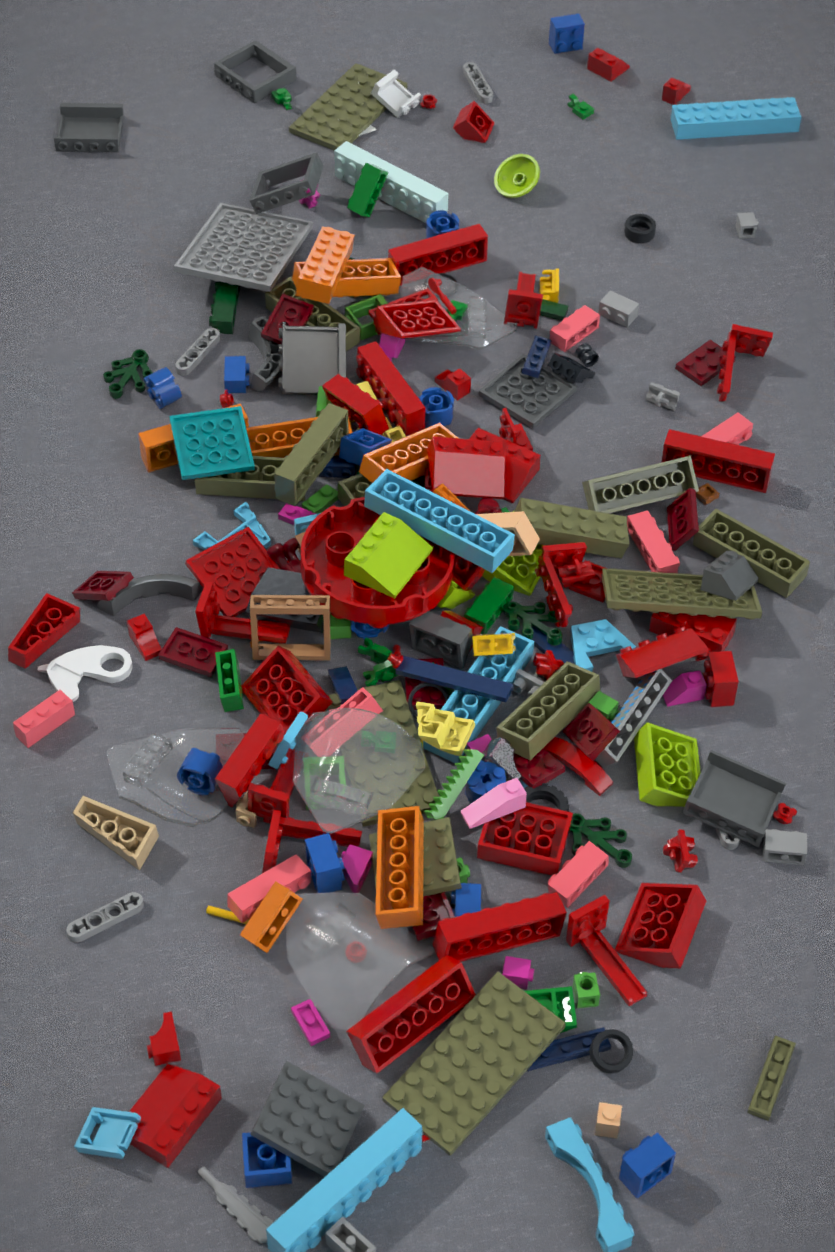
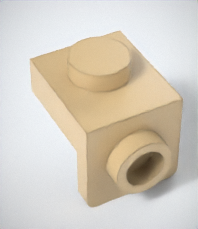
(244, 816)

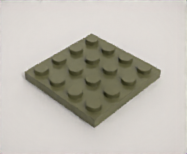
(440, 857)

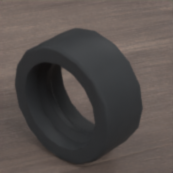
(640, 236)
(623, 1039)

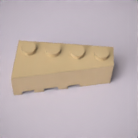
(119, 831)

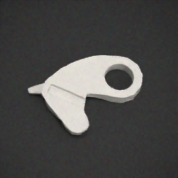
(67, 670)

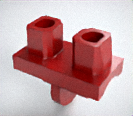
(576, 572)
(546, 664)
(678, 850)

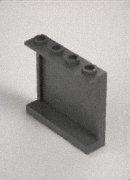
(89, 127)
(310, 357)
(734, 798)

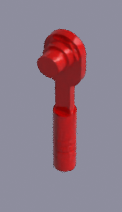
(434, 285)
(396, 658)

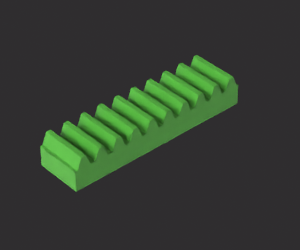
(455, 785)

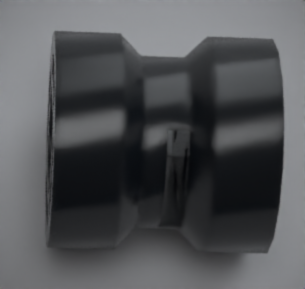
(587, 355)

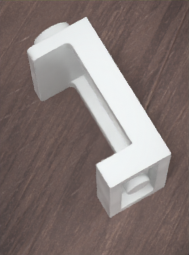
(394, 95)

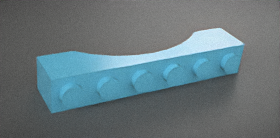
(567, 1144)

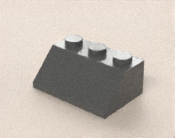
(728, 576)
(441, 638)

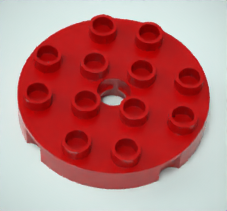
(322, 559)

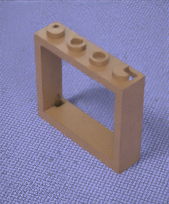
(291, 605)

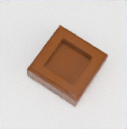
(707, 494)

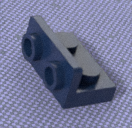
(338, 468)

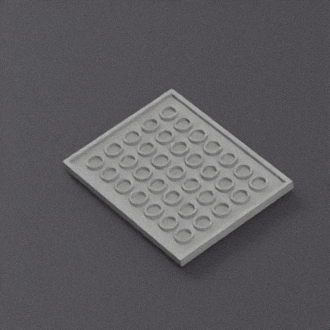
(244, 247)

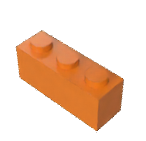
(271, 917)

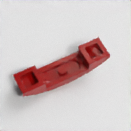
(580, 763)

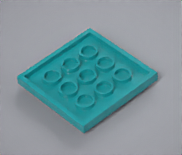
(211, 443)

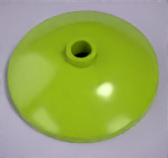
(512, 171)

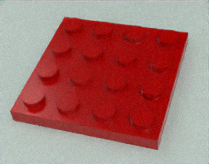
(234, 569)

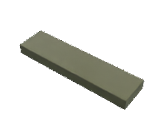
(771, 1078)

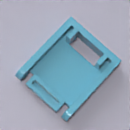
(288, 741)
(113, 1135)

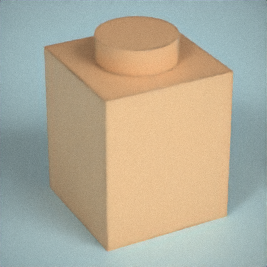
(608, 1120)

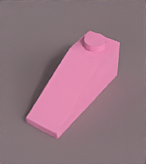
(496, 803)

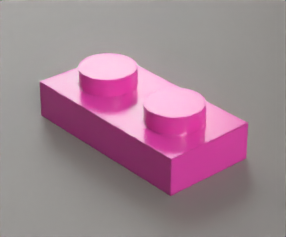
(291, 512)
(310, 1022)

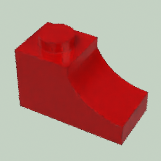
(674, 91)
(455, 382)
(143, 636)
(164, 1043)

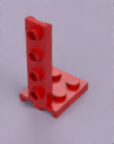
(522, 304)
(741, 340)
(551, 558)
(212, 623)
(265, 800)
(301, 829)
(585, 927)

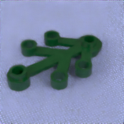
(138, 358)
(514, 610)
(598, 837)

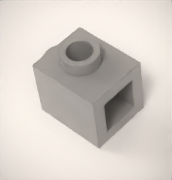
(746, 225)

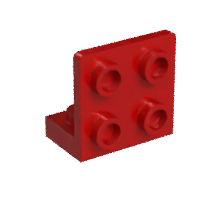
(513, 432)

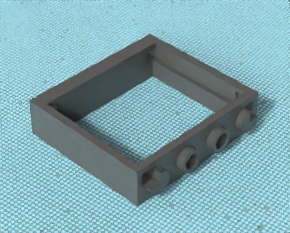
(285, 71)
(308, 165)

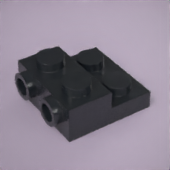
(570, 368)

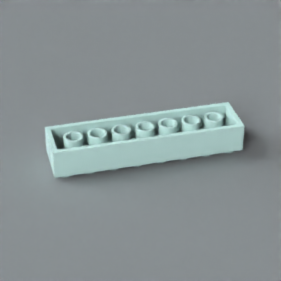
(400, 187)

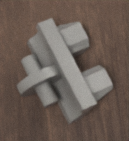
(663, 396)
(527, 681)

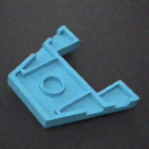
(248, 518)
(595, 639)

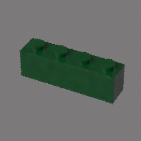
(224, 307)

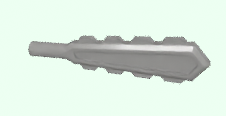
(237, 1205)

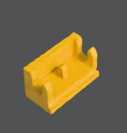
(550, 285)
(493, 644)

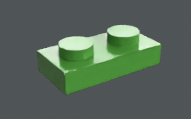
(321, 500)

